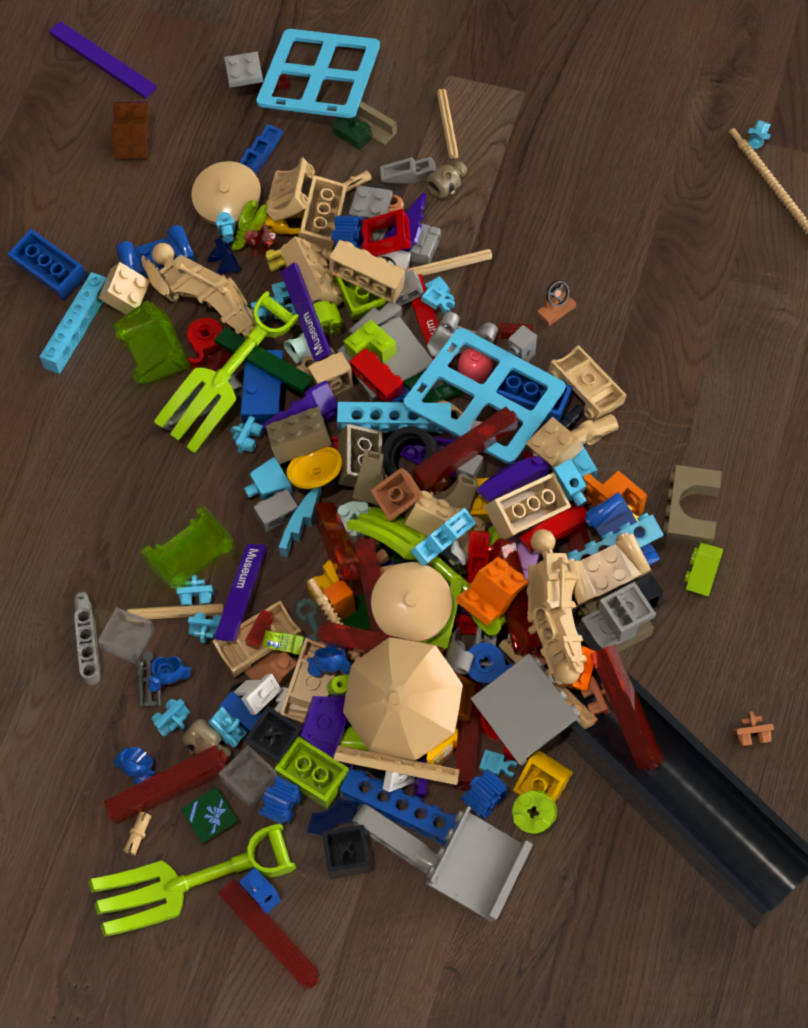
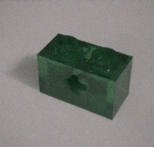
(352, 131)

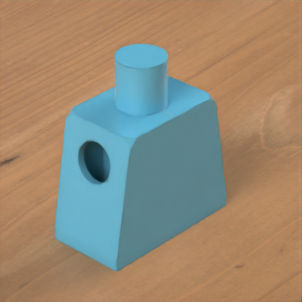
(268, 480)
(571, 482)

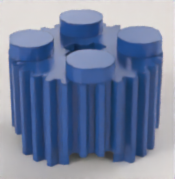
(348, 229)
(485, 794)
(280, 801)

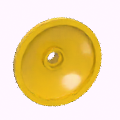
(315, 468)

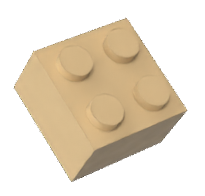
(124, 288)
(333, 370)
(554, 444)

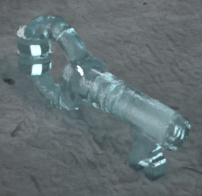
(310, 617)

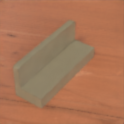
(382, 127)

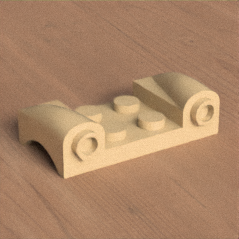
(286, 193)
(589, 383)
(608, 569)
(238, 655)
(304, 685)

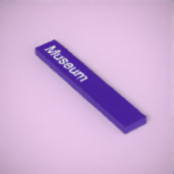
(307, 315)
(240, 592)

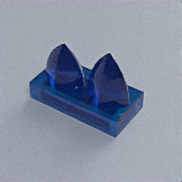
(222, 251)

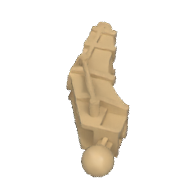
(198, 282)
(551, 610)

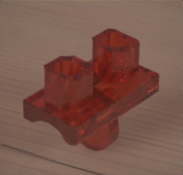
(260, 239)
(217, 361)

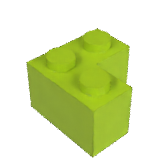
(372, 338)
(705, 565)

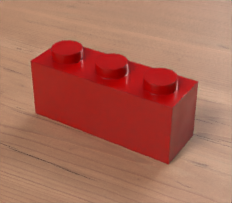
(376, 376)

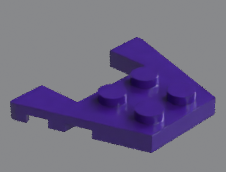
(325, 724)

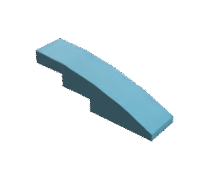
(302, 516)
(443, 536)

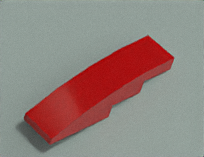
(560, 525)
(477, 554)

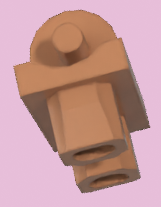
(599, 706)
(744, 734)

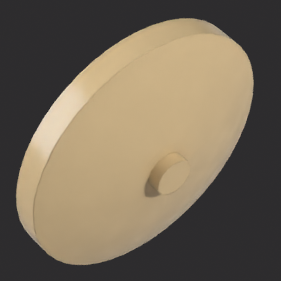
(224, 189)
(411, 602)

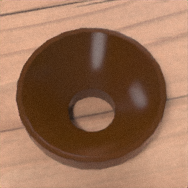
(439, 487)

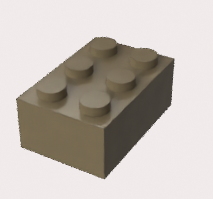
(298, 435)
(351, 446)

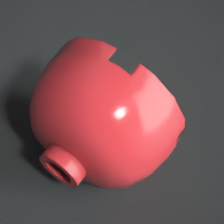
(475, 365)

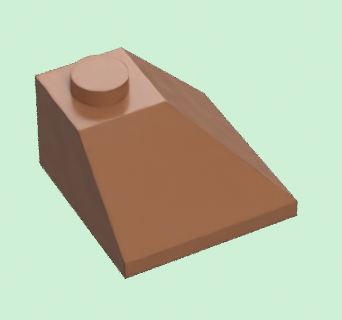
(396, 493)
(274, 663)

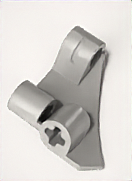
(446, 329)
(457, 654)

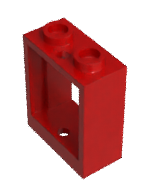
(390, 244)

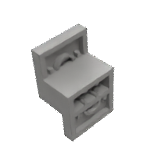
(243, 69)
(370, 203)
(618, 616)

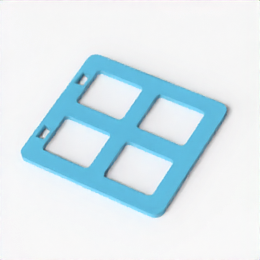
(319, 73)
(485, 393)

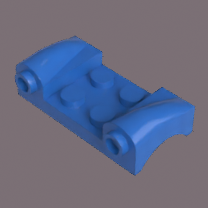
(132, 256)
(611, 515)

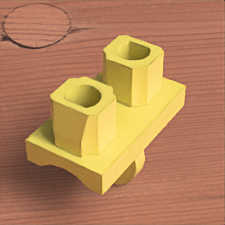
(275, 259)

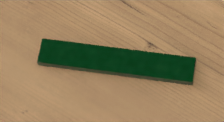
(266, 361)

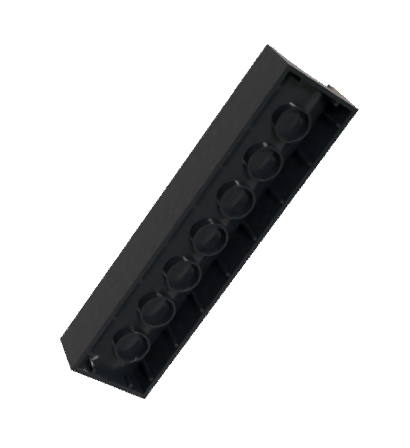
(696, 805)

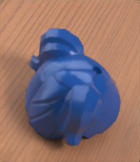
(328, 660)
(166, 672)
(135, 764)

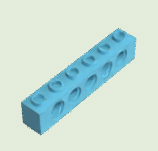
(73, 324)
(385, 411)
(647, 522)

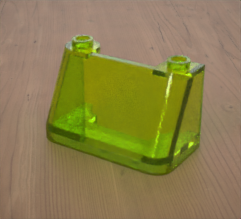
(151, 343)
(189, 550)

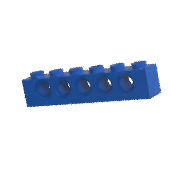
(351, 791)

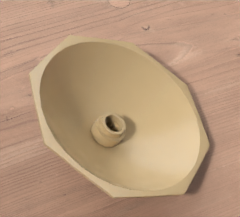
(402, 698)

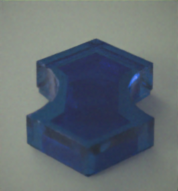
(341, 813)

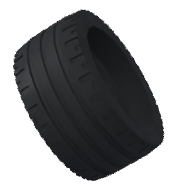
(399, 440)

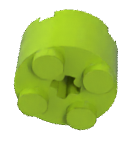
(329, 317)
(544, 805)

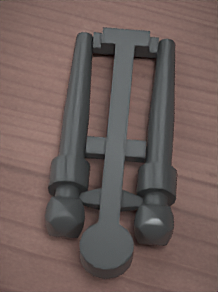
(148, 657)

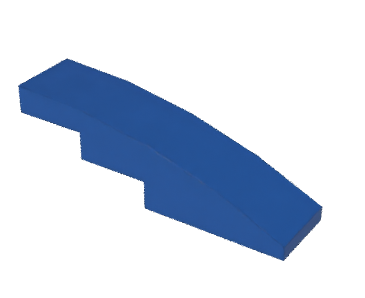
(261, 148)
(236, 708)

